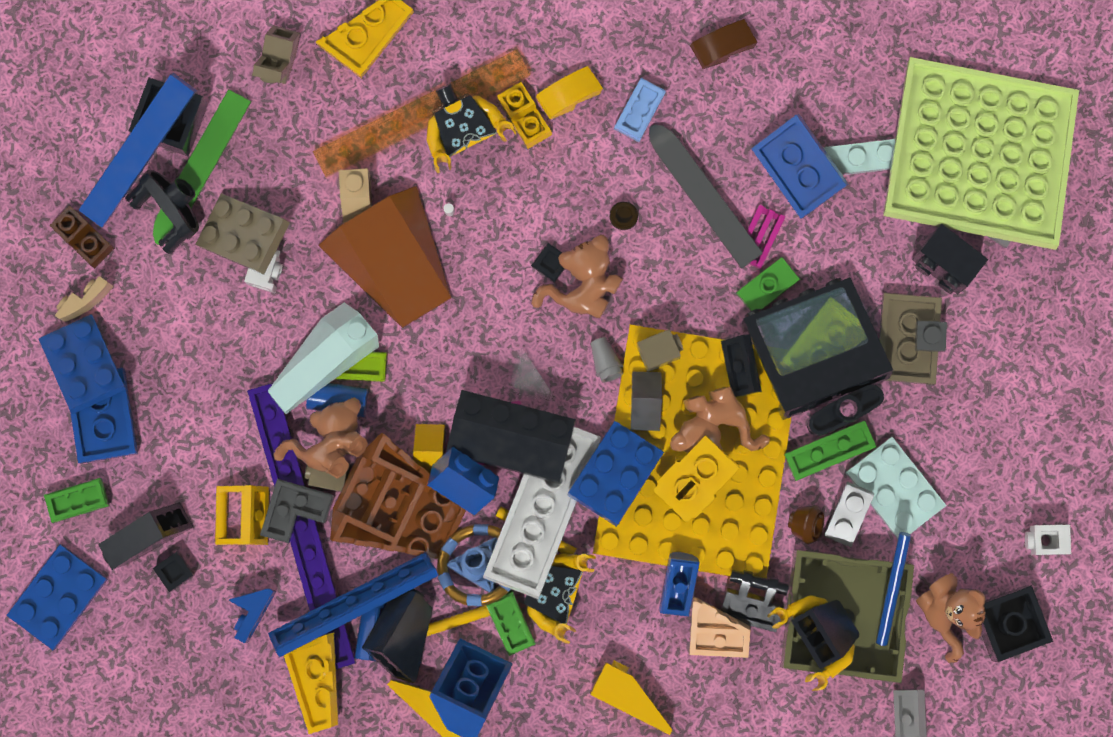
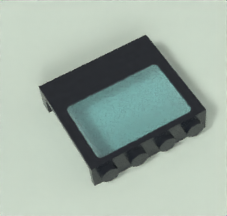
(817, 346)

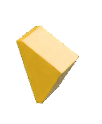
(428, 444)

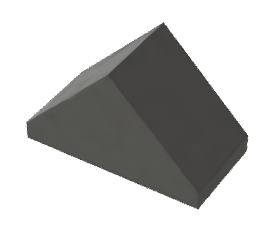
(646, 401)

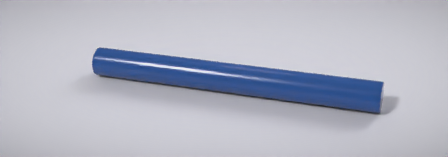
(893, 588)

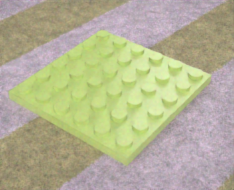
(982, 153)

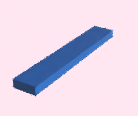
(137, 149)
(352, 604)

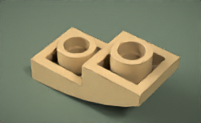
(74, 306)

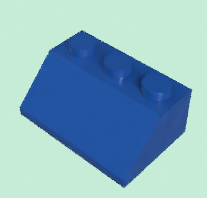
(468, 688)

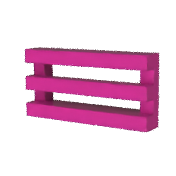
(770, 214)

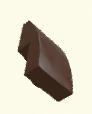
(722, 43)
(81, 236)

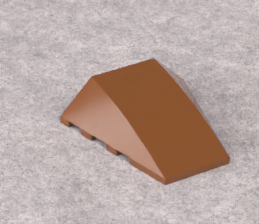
(392, 256)
(391, 505)

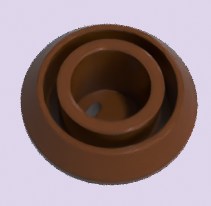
(807, 523)

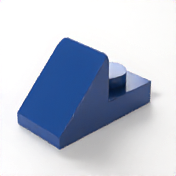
(256, 605)

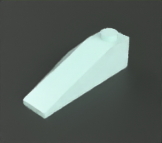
(328, 351)

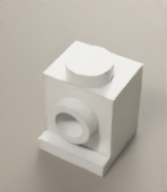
(265, 281)
(1059, 540)

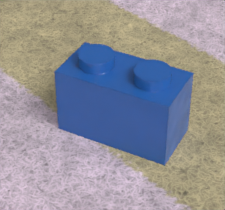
(463, 481)

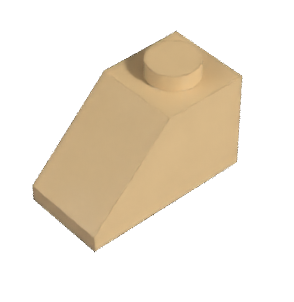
(354, 192)

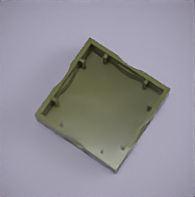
(862, 589)

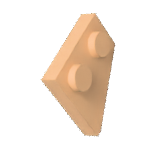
(717, 632)

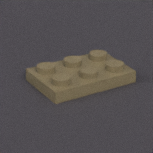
(242, 233)
(898, 332)

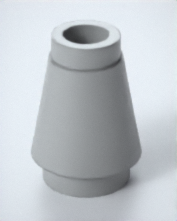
(606, 361)

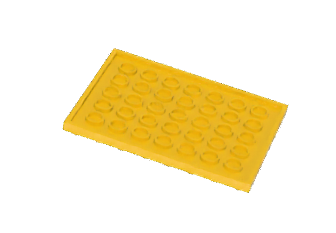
(740, 521)

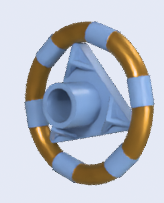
(470, 566)

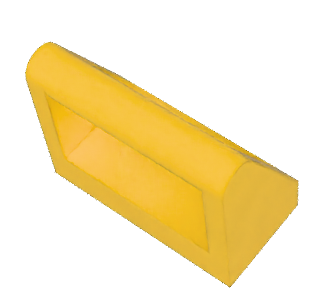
(253, 513)

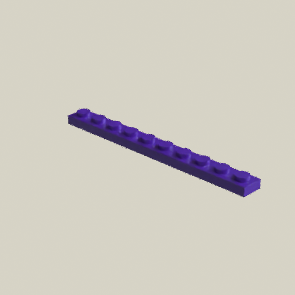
(305, 537)

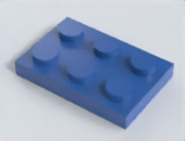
(800, 166)
(82, 364)
(105, 428)
(615, 473)
(57, 597)

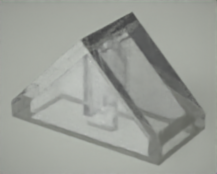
(527, 380)

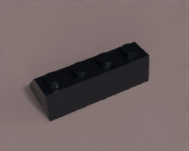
(511, 436)

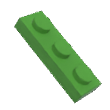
(829, 450)

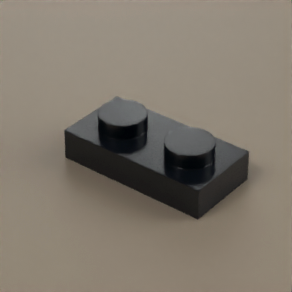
(741, 365)

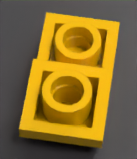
(567, 92)
(524, 115)

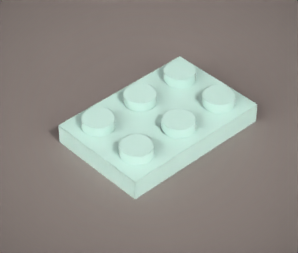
(900, 490)

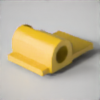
(695, 479)

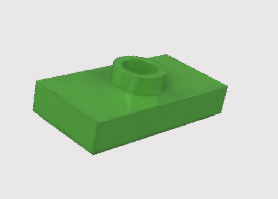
(768, 285)
(76, 500)
(510, 624)

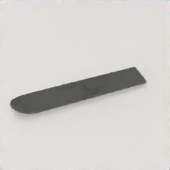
(704, 195)

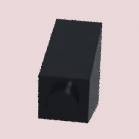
(145, 535)
(400, 635)

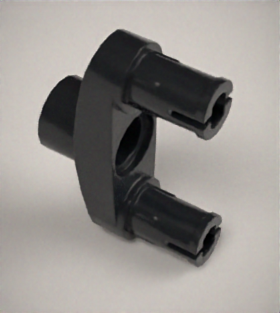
(173, 201)
(831, 418)

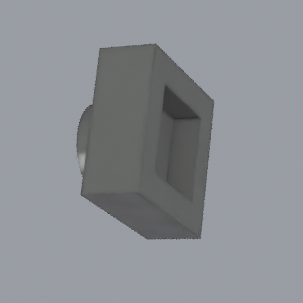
(930, 336)

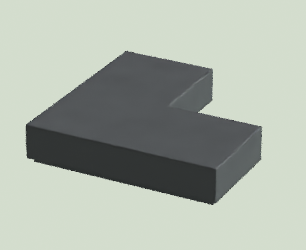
(290, 502)

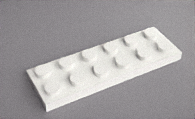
(538, 523)

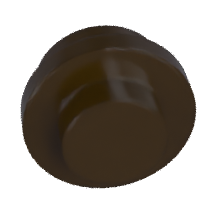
(623, 216)

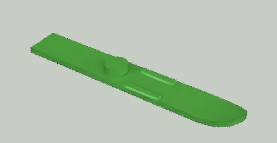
(207, 152)

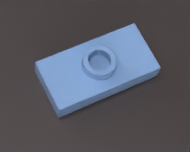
(640, 110)

